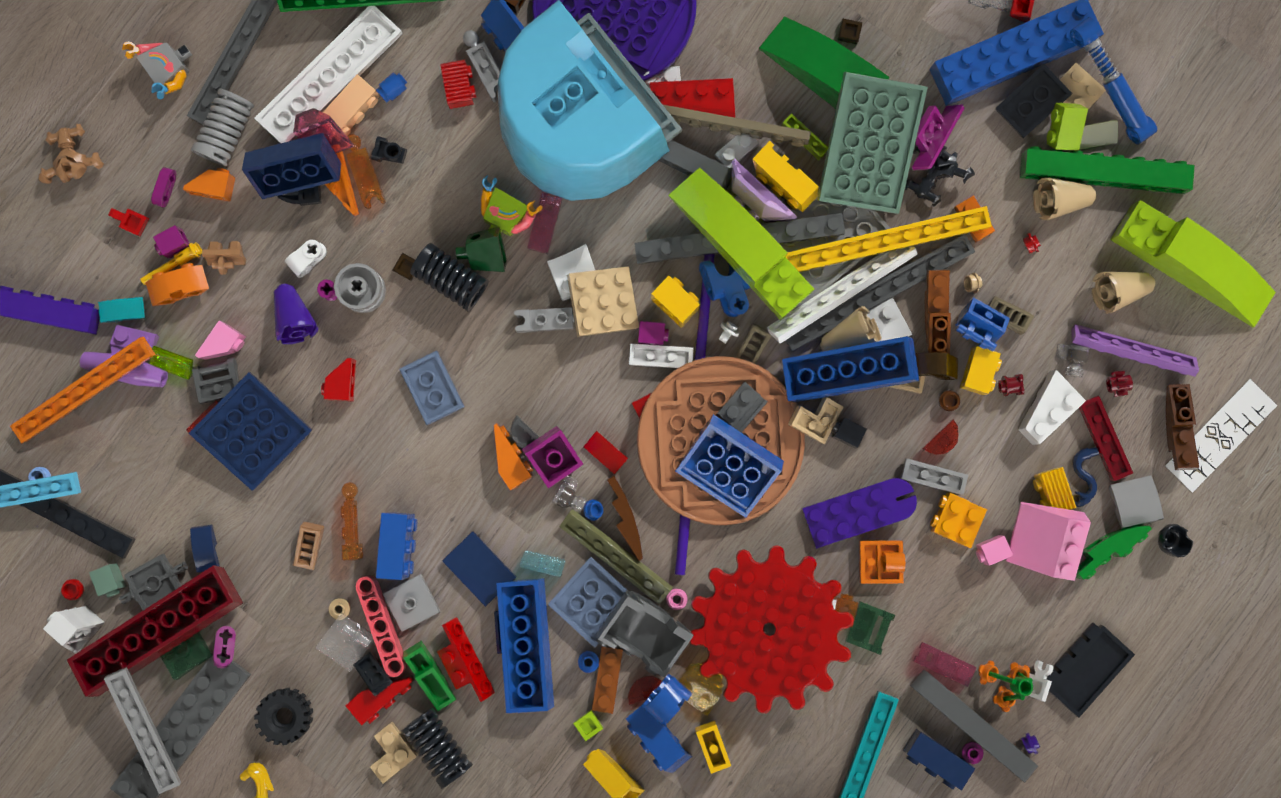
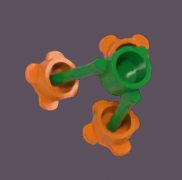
(1018, 679)

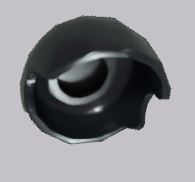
(1174, 541)

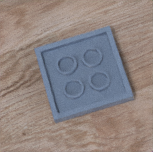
(588, 599)

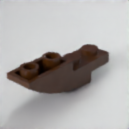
(1179, 427)

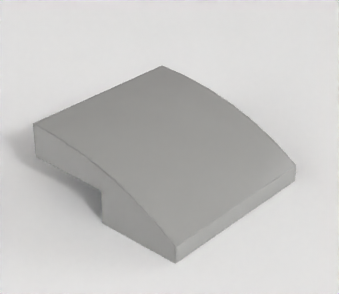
(1136, 502)

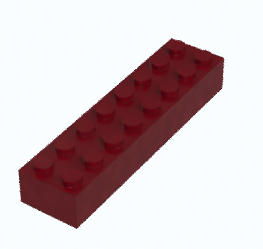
(155, 630)

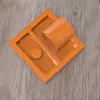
(881, 562)

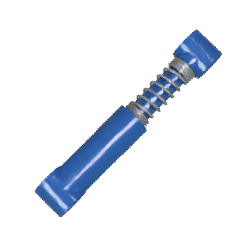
(1138, 124)

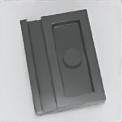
(742, 407)

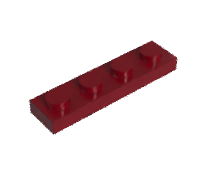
(1105, 439)

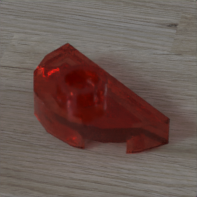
(944, 440)
(643, 688)

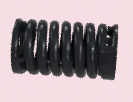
(449, 271)
(436, 738)

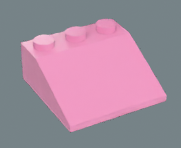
(1049, 540)

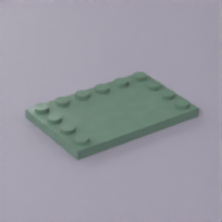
(871, 142)

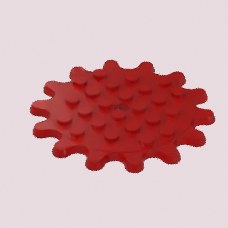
(803, 623)

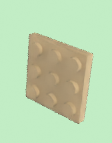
(603, 301)

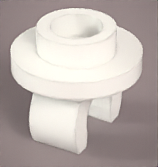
(729, 329)

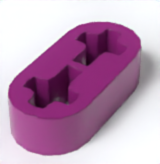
(163, 187)
(218, 646)

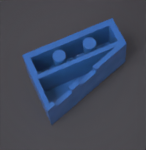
(657, 740)

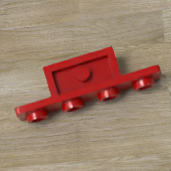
(463, 662)

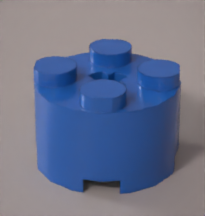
(666, 700)

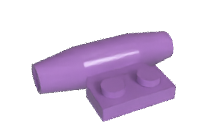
(142, 375)

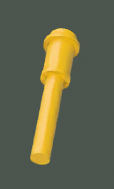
(184, 256)

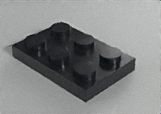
(1033, 101)

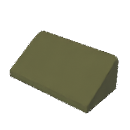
(1099, 134)

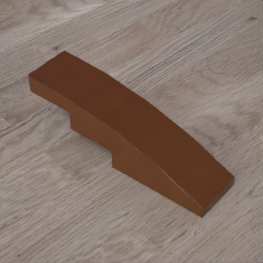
(628, 526)

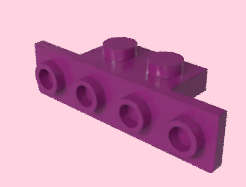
(934, 132)

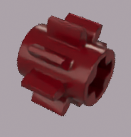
(1119, 383)

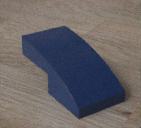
(203, 547)

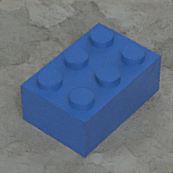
(396, 546)

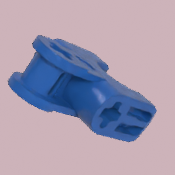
(728, 288)

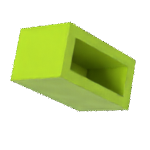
(1067, 126)

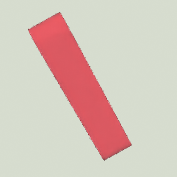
(381, 636)

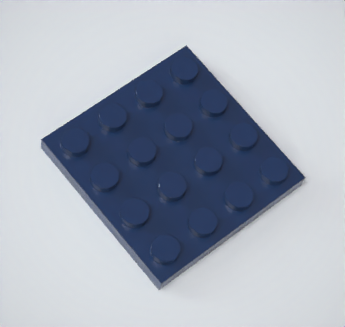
(250, 431)

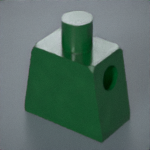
(484, 251)

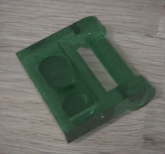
(863, 627)

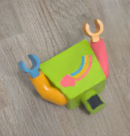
(504, 210)

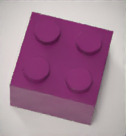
(552, 456)

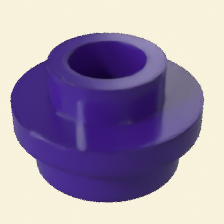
(1031, 743)

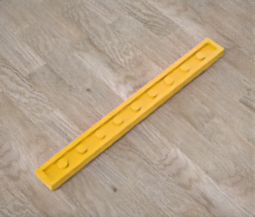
(890, 239)

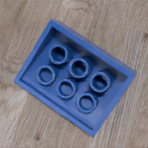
(730, 466)

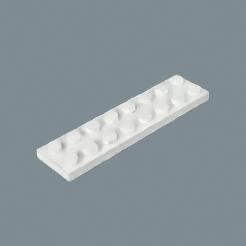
(330, 72)

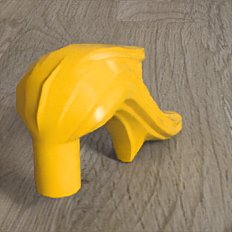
(261, 778)

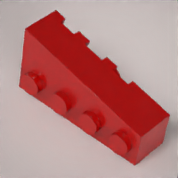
(707, 95)

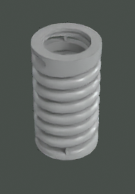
(215, 122)

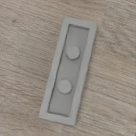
(934, 476)

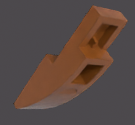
(937, 311)

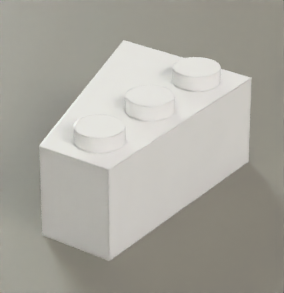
(1050, 409)
(73, 627)

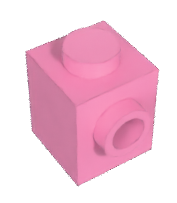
(993, 550)

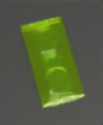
(172, 362)

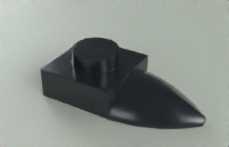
(303, 197)

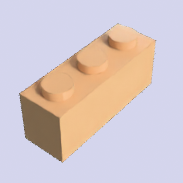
(352, 104)

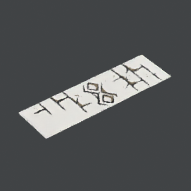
(1225, 432)

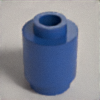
(391, 87)

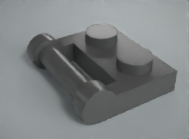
(217, 387)

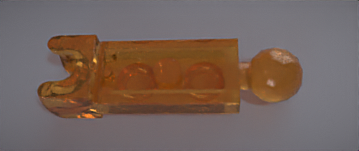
(364, 173)
(352, 549)

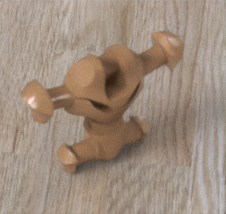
(68, 162)

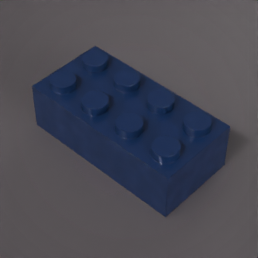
(292, 166)

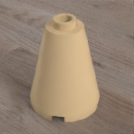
(1061, 197)
(1120, 289)
(852, 331)

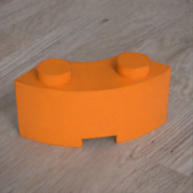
(177, 284)

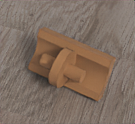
(224, 258)

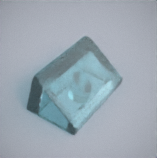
(542, 563)

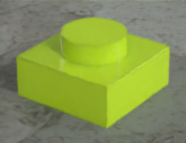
(588, 725)

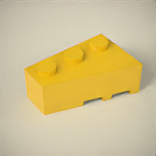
(784, 178)

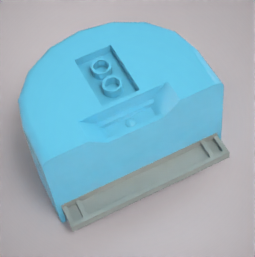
(577, 109)

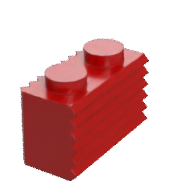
(457, 84)

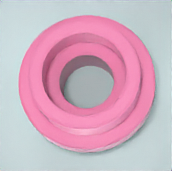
(676, 606)

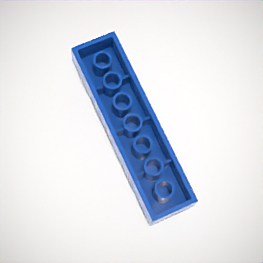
(1010, 53)

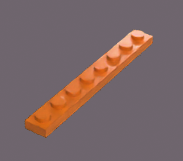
(82, 389)

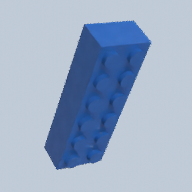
(850, 369)

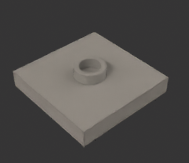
(411, 602)

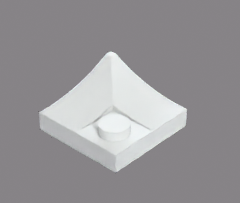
(572, 262)
(889, 320)

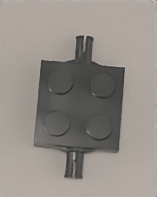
(152, 581)

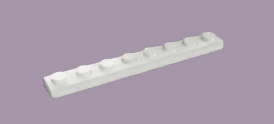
(839, 292)

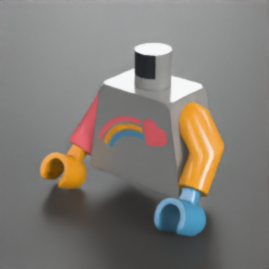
(162, 65)

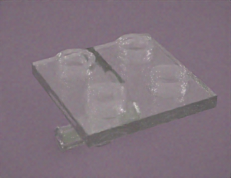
(345, 642)

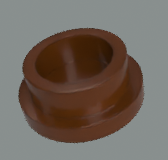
(949, 400)

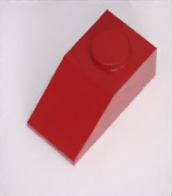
(340, 382)

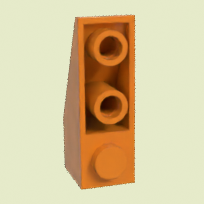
(510, 464)

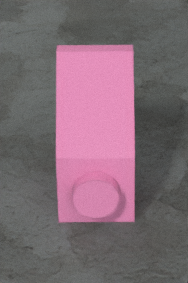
(221, 342)

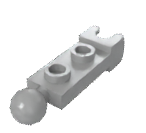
(482, 62)
(545, 319)

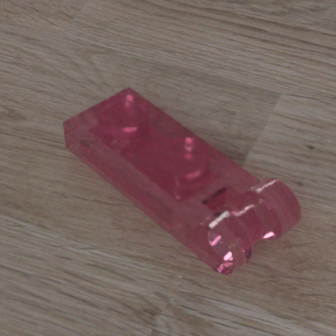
(544, 224)
(945, 664)

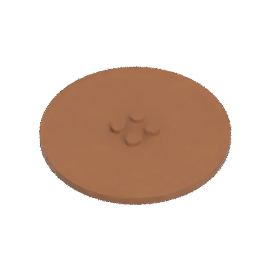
(682, 408)

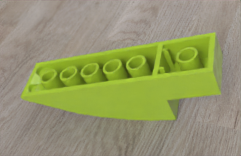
(742, 242)
(1195, 260)

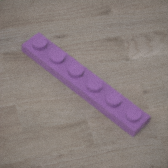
(1135, 350)

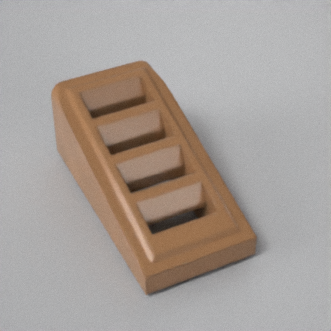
(311, 528)

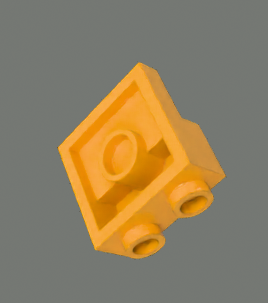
(957, 519)

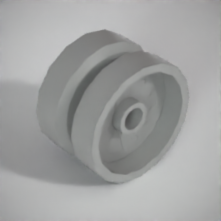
(348, 284)

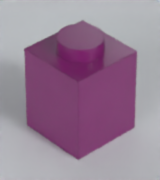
(171, 241)
(652, 333)

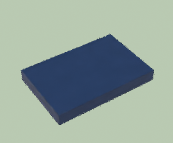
(478, 568)

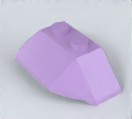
(757, 196)

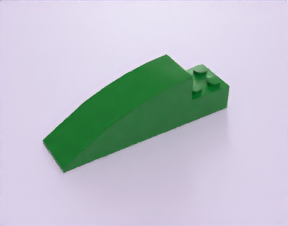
(815, 58)

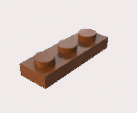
(607, 679)

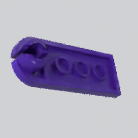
(859, 511)

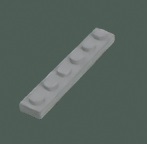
(142, 730)

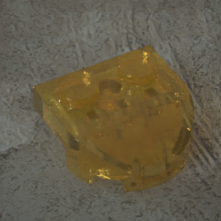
(704, 690)

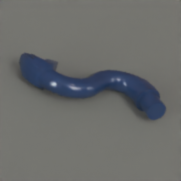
(1085, 498)

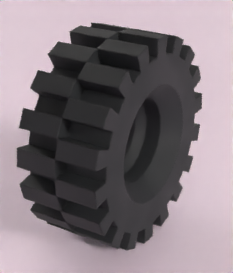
(268, 719)

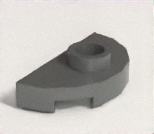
(522, 433)

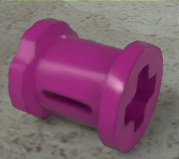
(325, 285)

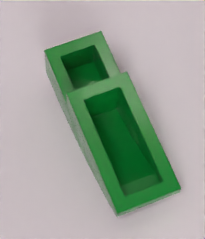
(429, 675)

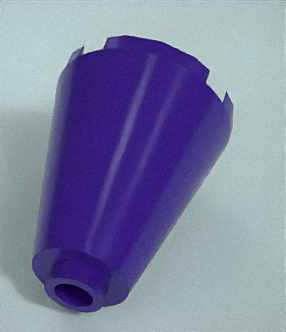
(291, 316)

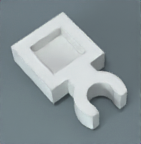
(1040, 683)

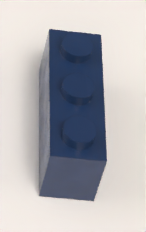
(938, 760)

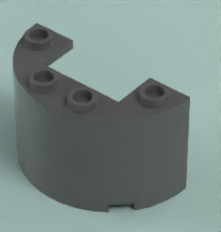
(645, 632)

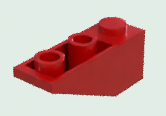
(366, 705)

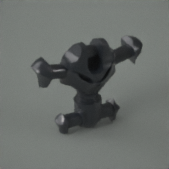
(943, 167)

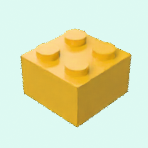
(675, 301)

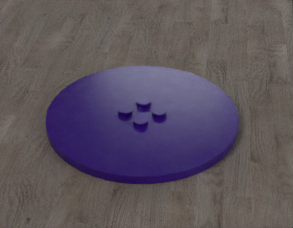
(644, 31)

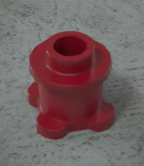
(1011, 385)

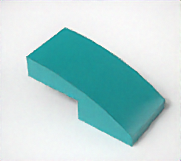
(121, 309)

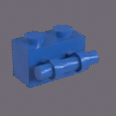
(981, 324)

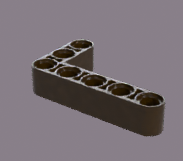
(938, 365)

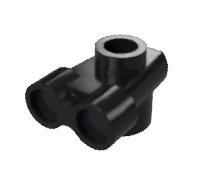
(384, 150)

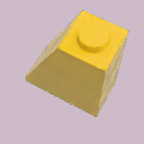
(612, 776)

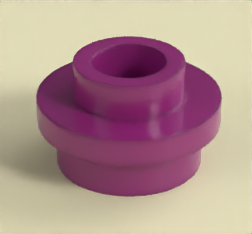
(967, 748)

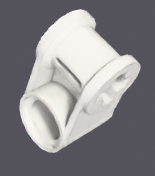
(303, 259)

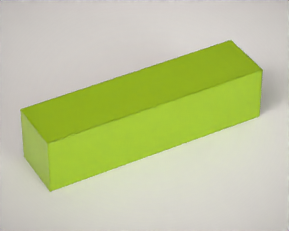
(815, 145)

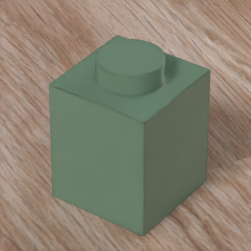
(107, 580)

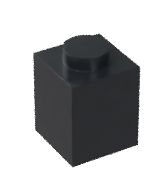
(848, 432)

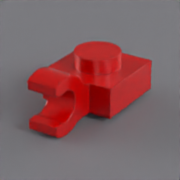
(130, 221)

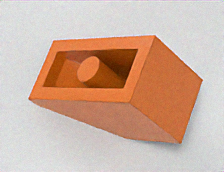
(212, 184)

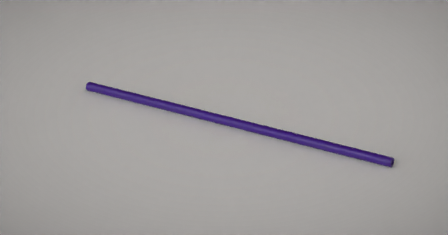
(701, 342)

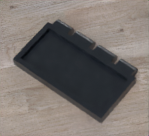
(1089, 669)

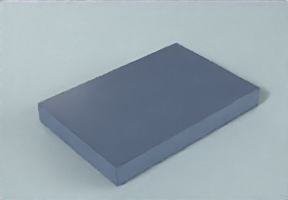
(432, 388)

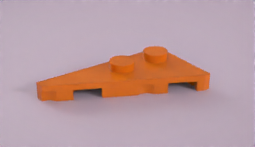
(343, 188)

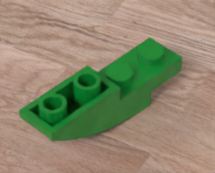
(1116, 543)

